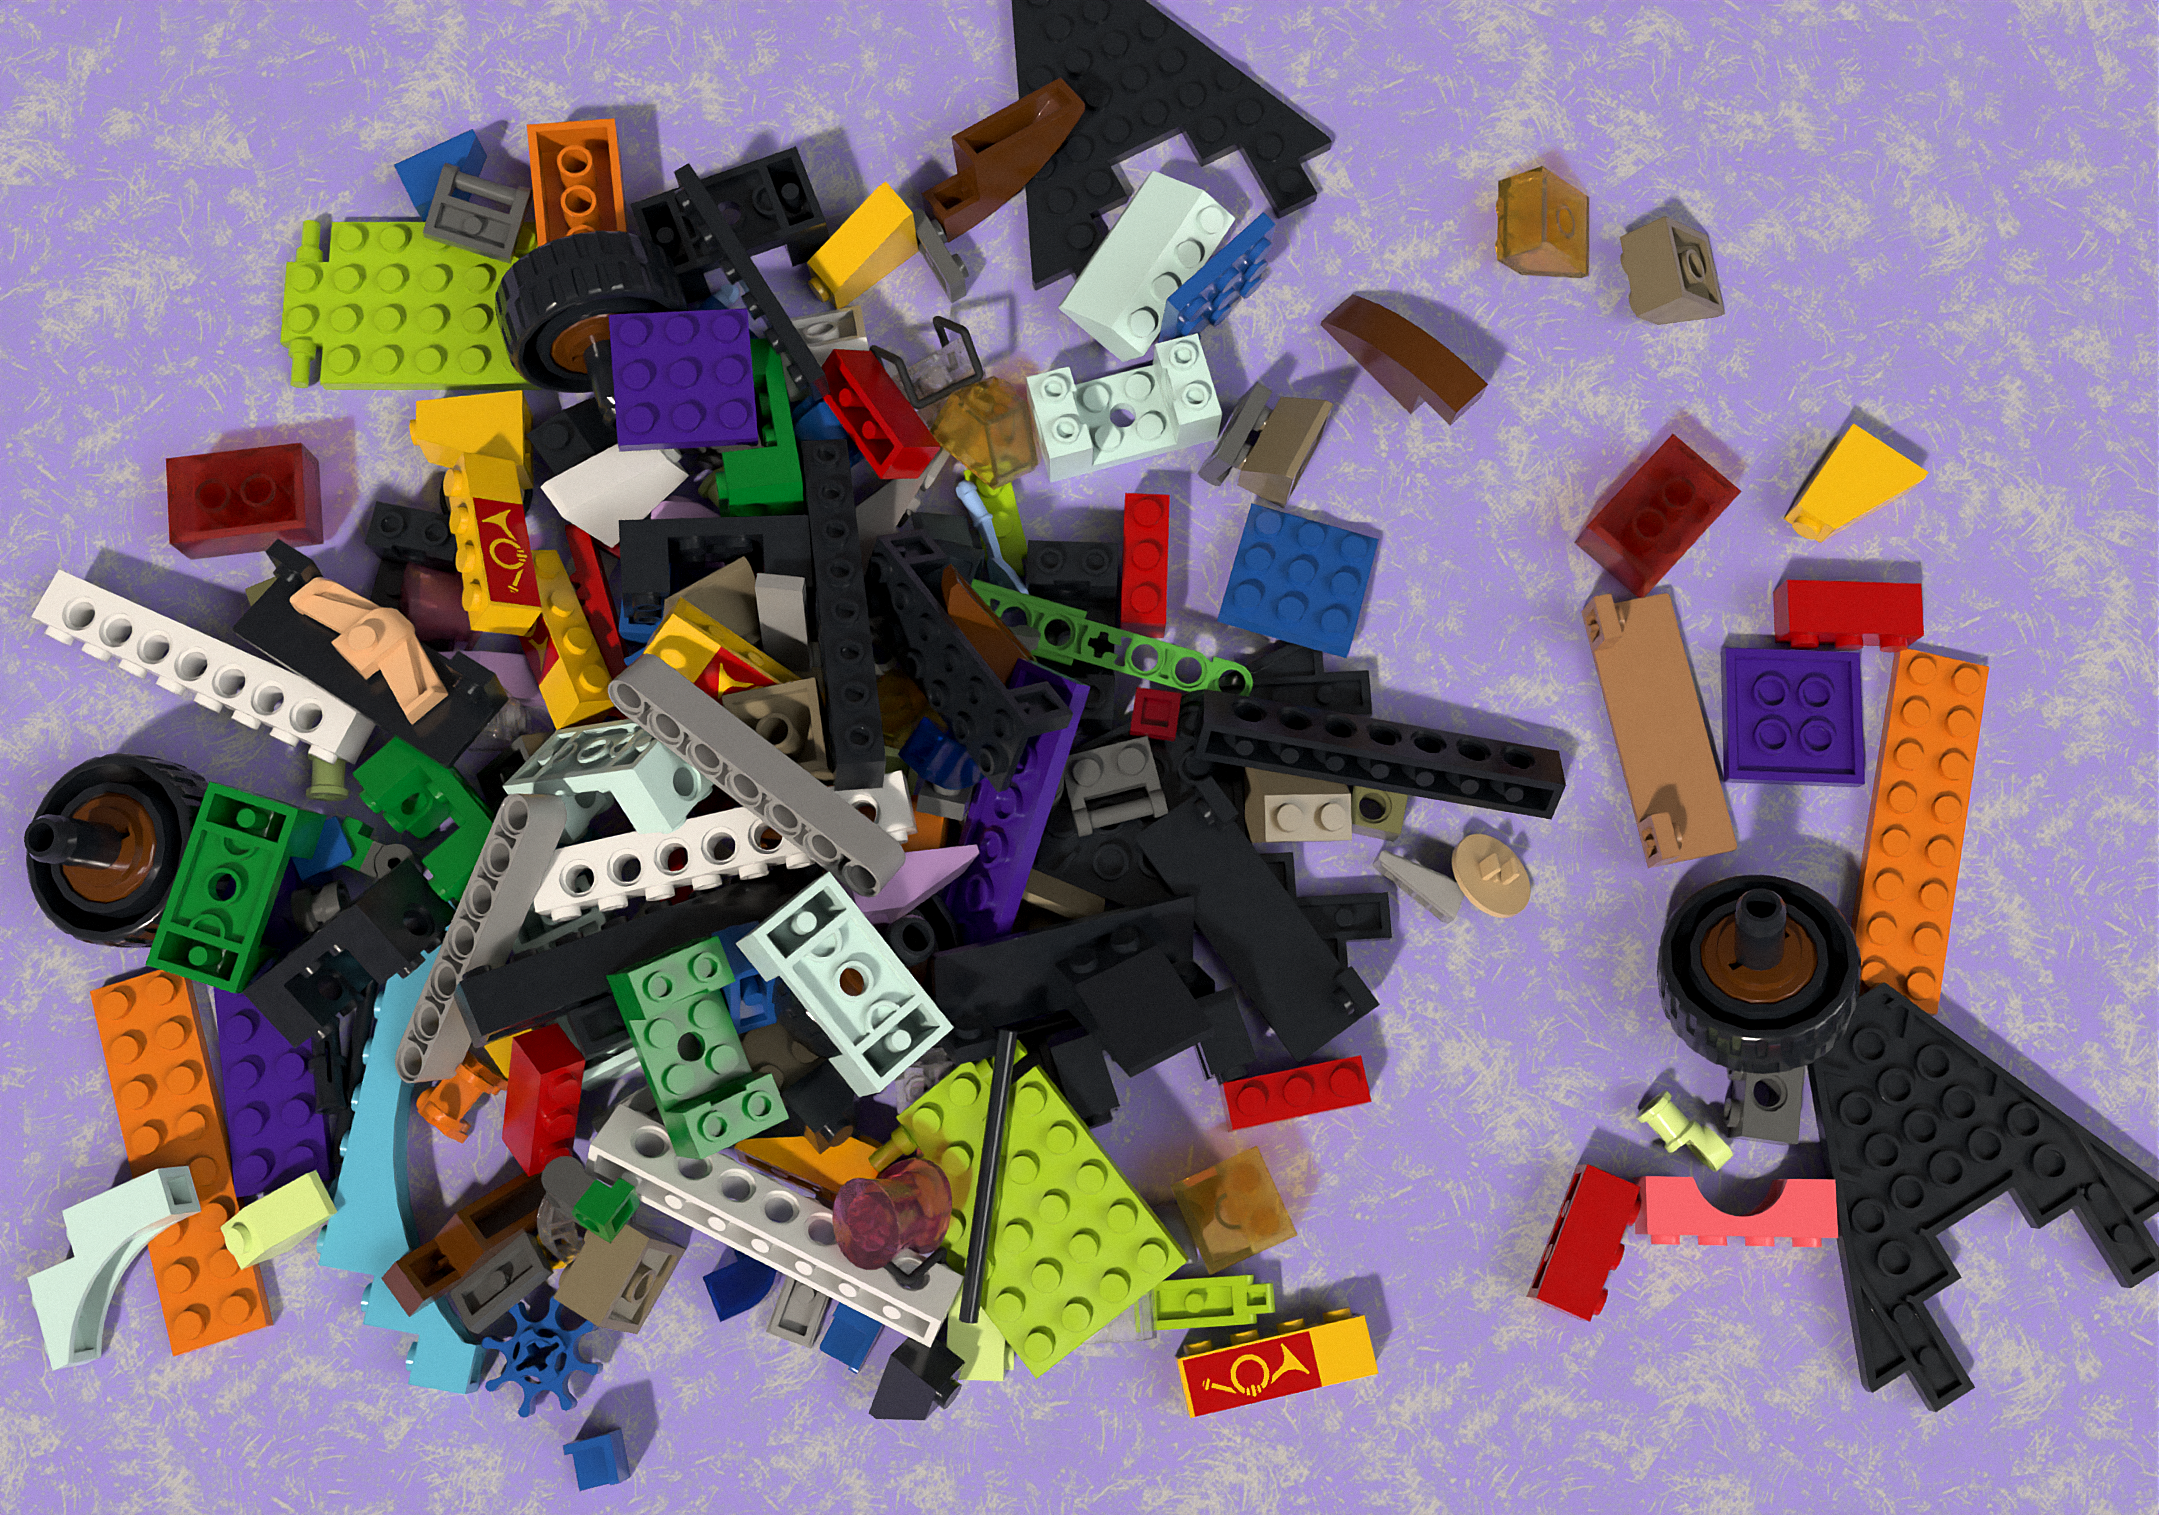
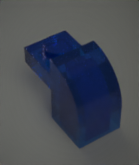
(940, 757)
(741, 1286)

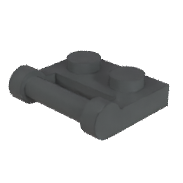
(472, 225)
(1231, 448)
(1108, 772)

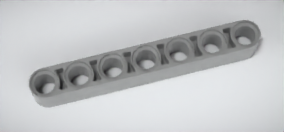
(757, 775)
(481, 930)

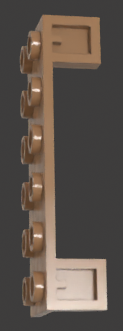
(1658, 729)

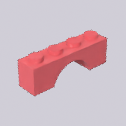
(1791, 1209)

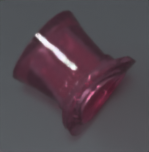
(435, 605)
(893, 1213)

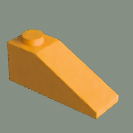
(802, 1166)

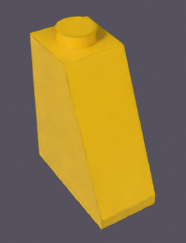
(864, 248)
(476, 425)
(1852, 484)

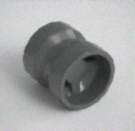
(314, 907)

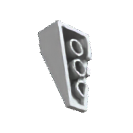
(893, 506)

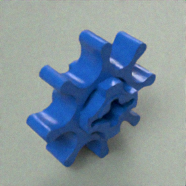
(526, 1345)

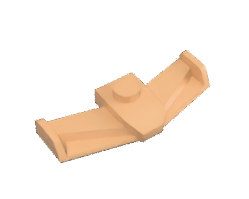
(373, 641)

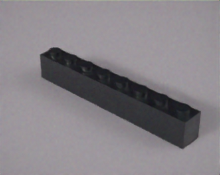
(574, 973)

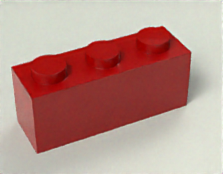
(877, 415)
(1144, 564)
(1848, 614)
(1294, 1093)
(542, 1097)
(1585, 1243)

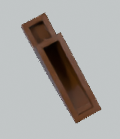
(1002, 156)
(1404, 358)
(982, 625)
(466, 1243)

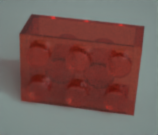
(244, 500)
(1657, 516)

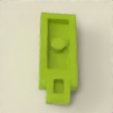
(1005, 520)
(1211, 1301)

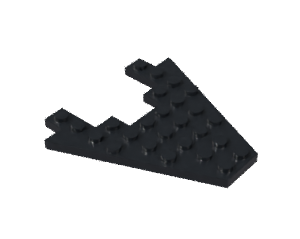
(1139, 88)
(1116, 867)
(1924, 1137)

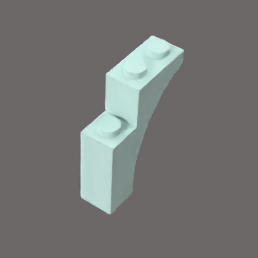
(104, 1239)

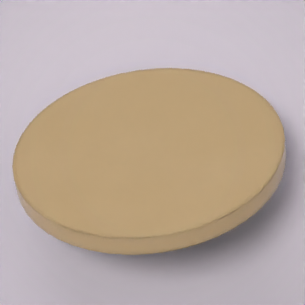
(1491, 875)

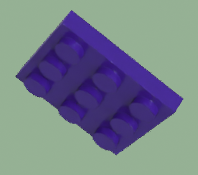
(683, 379)
(1792, 717)

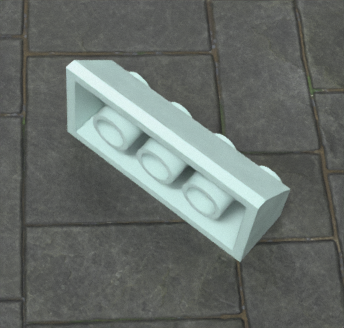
(1142, 261)

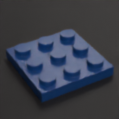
(1219, 283)
(1298, 580)

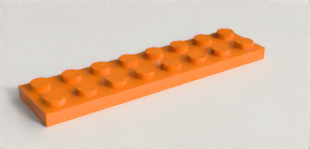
(1917, 823)
(175, 1120)

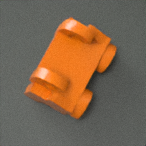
(453, 1097)

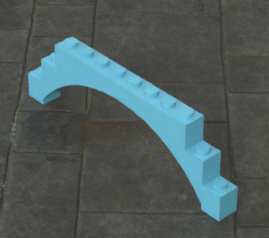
(374, 1200)

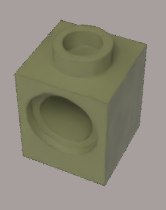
(1392, 813)

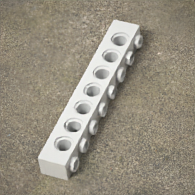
(73, 603)
(699, 835)
(748, 1225)

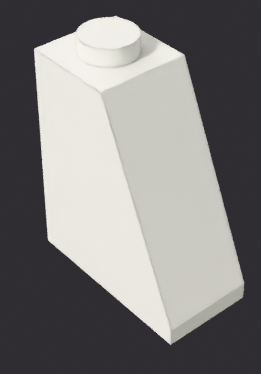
(615, 489)

